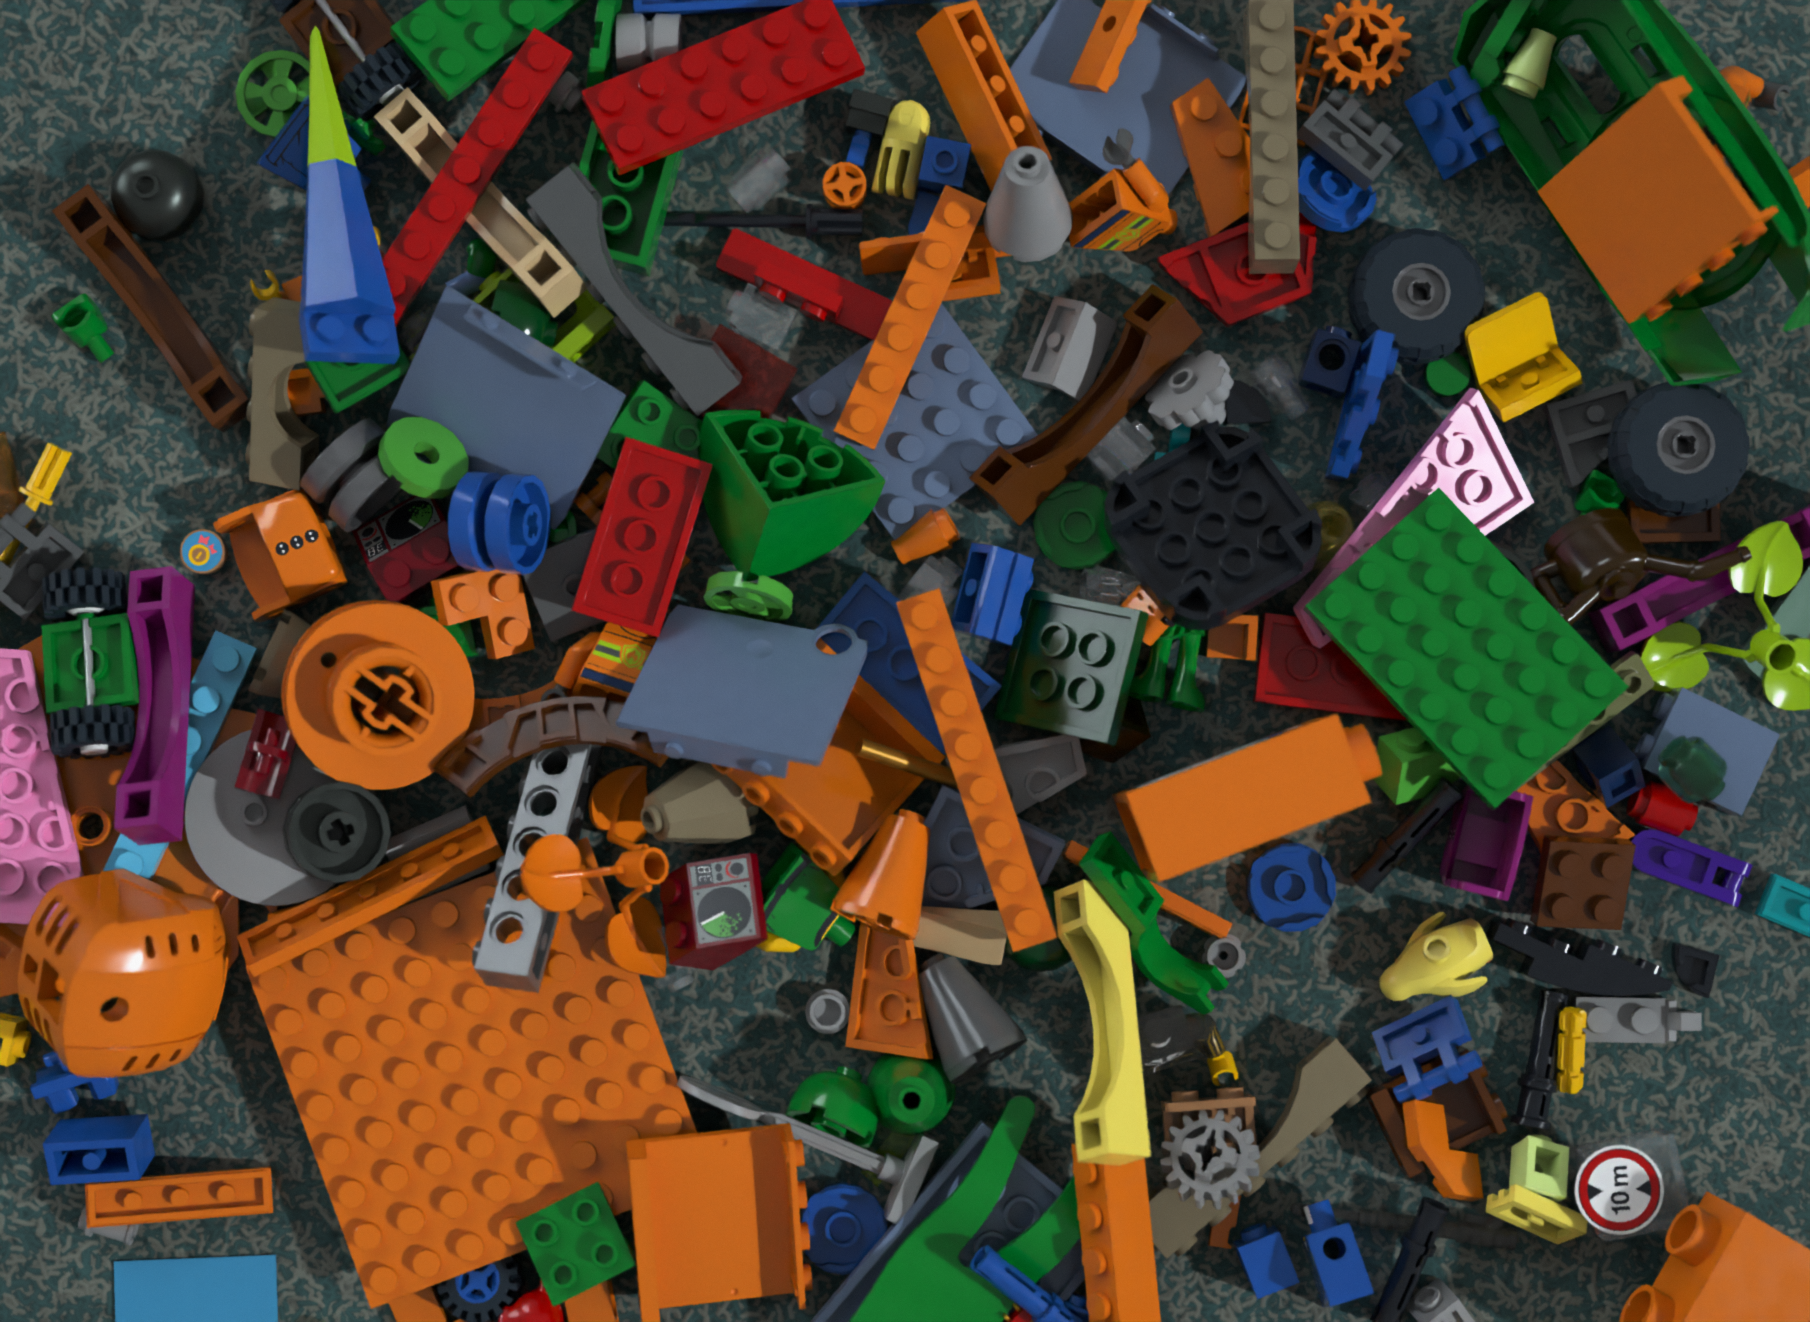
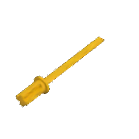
(41, 486)

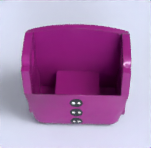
(1485, 844)

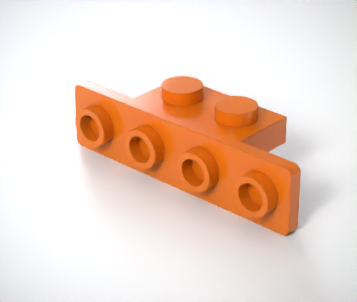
(974, 277)

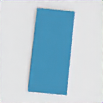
(197, 1289)

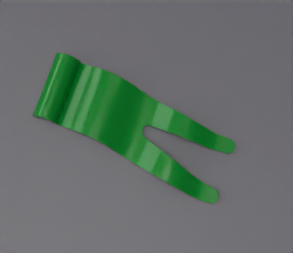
(924, 1273)

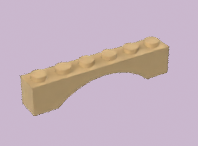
(494, 216)

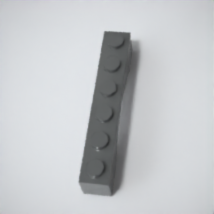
(692, 364)

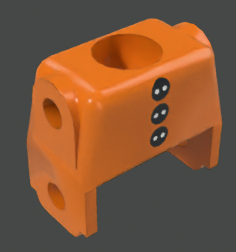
(283, 552)

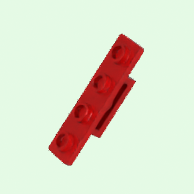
(811, 288)

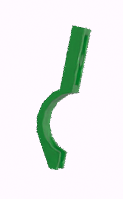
(1137, 905)

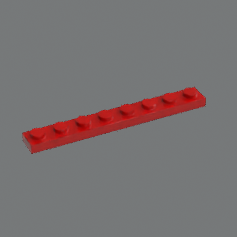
(472, 166)

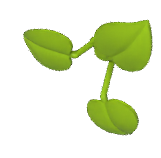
(1676, 653)

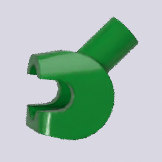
(84, 325)
(1597, 493)

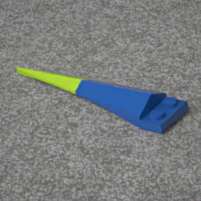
(344, 283)

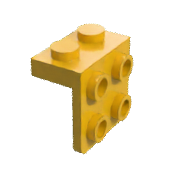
(1519, 358)

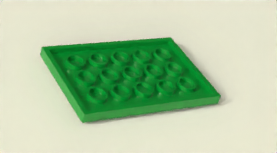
(1465, 648)

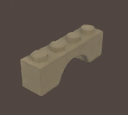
(279, 442)

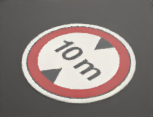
(1619, 1189)

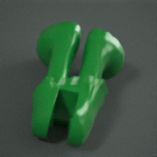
(1183, 692)

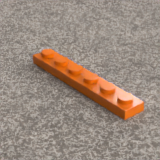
(910, 317)
(369, 896)

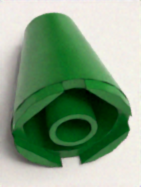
(897, 1075)

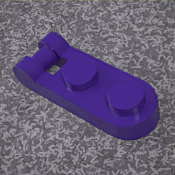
(1688, 865)

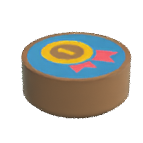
(203, 551)

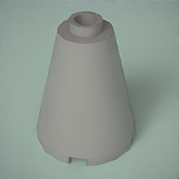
(1027, 208)

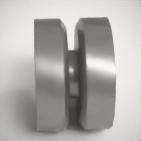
(351, 476)

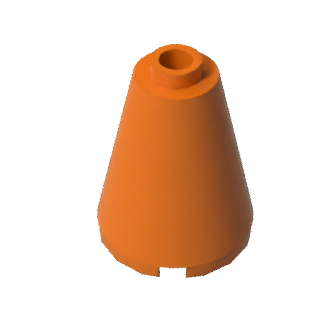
(889, 878)

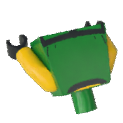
(799, 904)

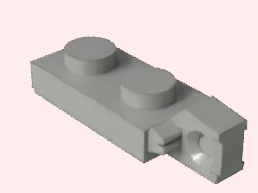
(1634, 1019)

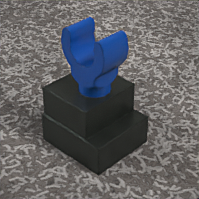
(868, 120)

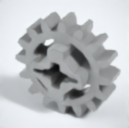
(1195, 1145)

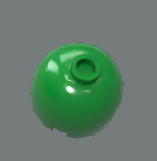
(837, 1105)

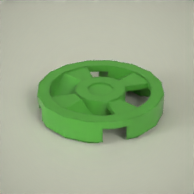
(278, 93)
(764, 601)

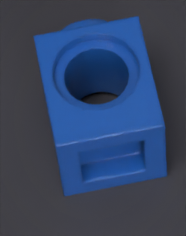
(943, 164)
(1265, 1260)

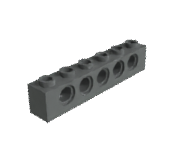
(523, 962)

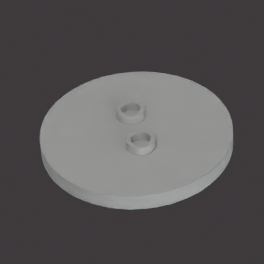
(241, 833)

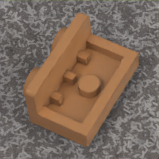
(1228, 1099)

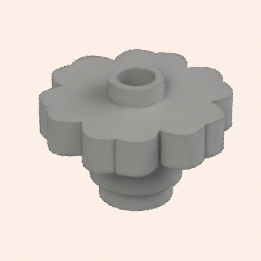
(1191, 392)

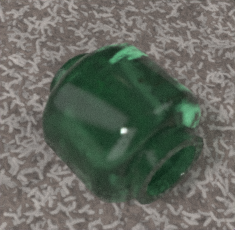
(1692, 769)

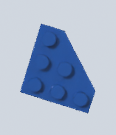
(1360, 405)

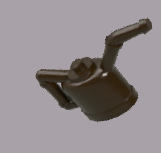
(1605, 560)

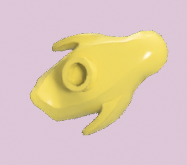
(1438, 961)

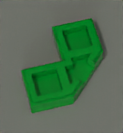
(600, 56)

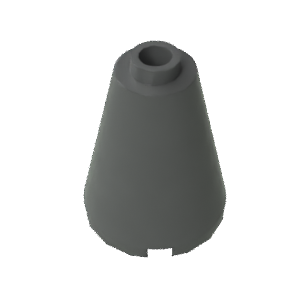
(965, 1019)

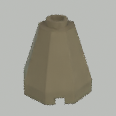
(698, 808)

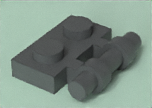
(1350, 138)
(43, 554)

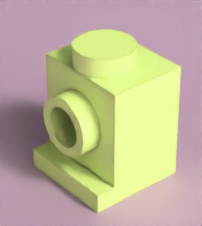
(1540, 1167)

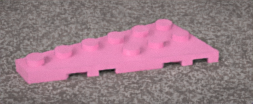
(1463, 460)
(35, 819)

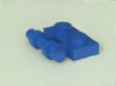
(1445, 126)
(1421, 1037)

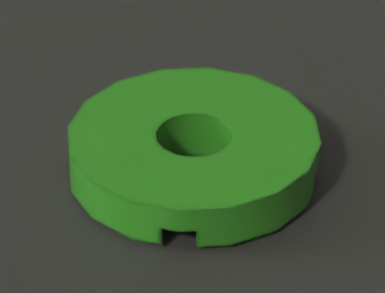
(431, 439)

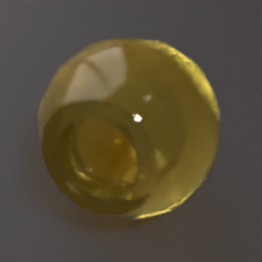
(1335, 529)

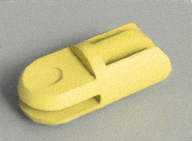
(902, 150)

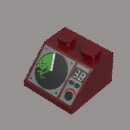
(408, 548)
(713, 911)

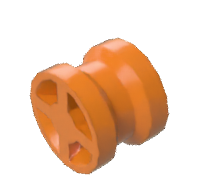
(843, 178)

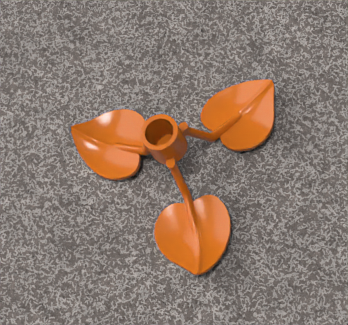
(553, 874)

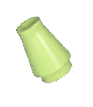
(1530, 64)

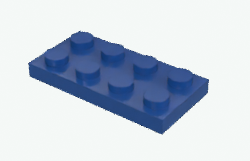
(889, 659)

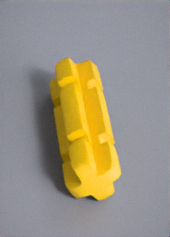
(1571, 1050)

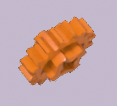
(1364, 63)

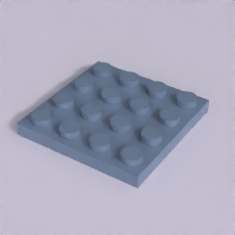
(938, 431)

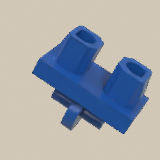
(58, 1085)

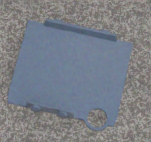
(1154, 72)
(508, 399)
(742, 691)

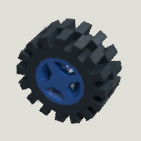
(488, 1303)

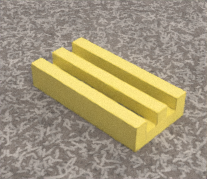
(1536, 1214)

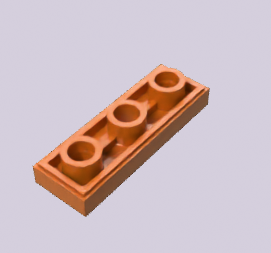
(1107, 44)

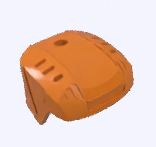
(162, 996)

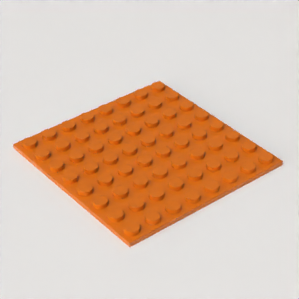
(459, 1100)

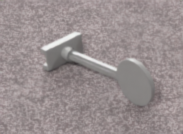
(903, 1174)

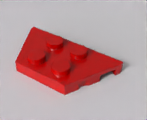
(1220, 280)

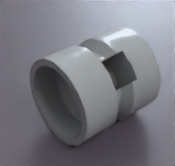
(644, 40)

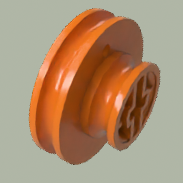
(363, 639)

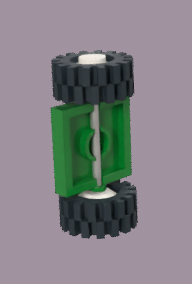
(89, 663)

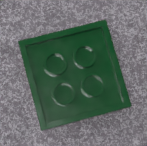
(1071, 666)

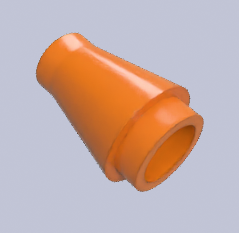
(926, 537)

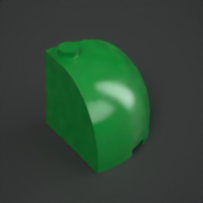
(781, 490)

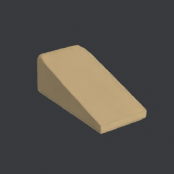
(963, 933)

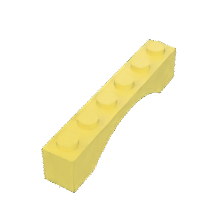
(1113, 1114)

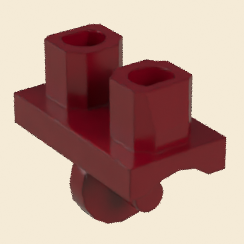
(266, 756)

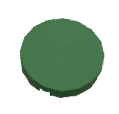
(1070, 540)

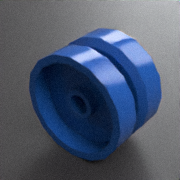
(499, 522)

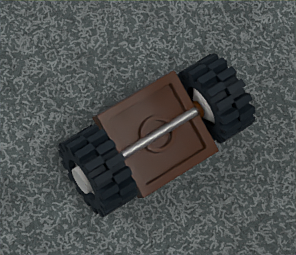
(360, 52)

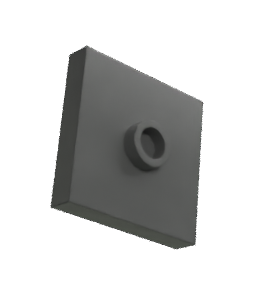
(556, 584)

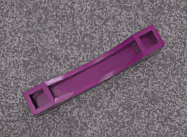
(154, 781)

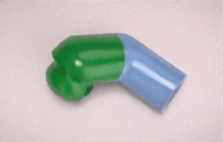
(479, 266)

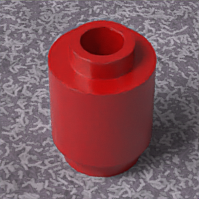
(1661, 809)

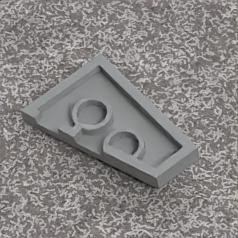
(1039, 767)

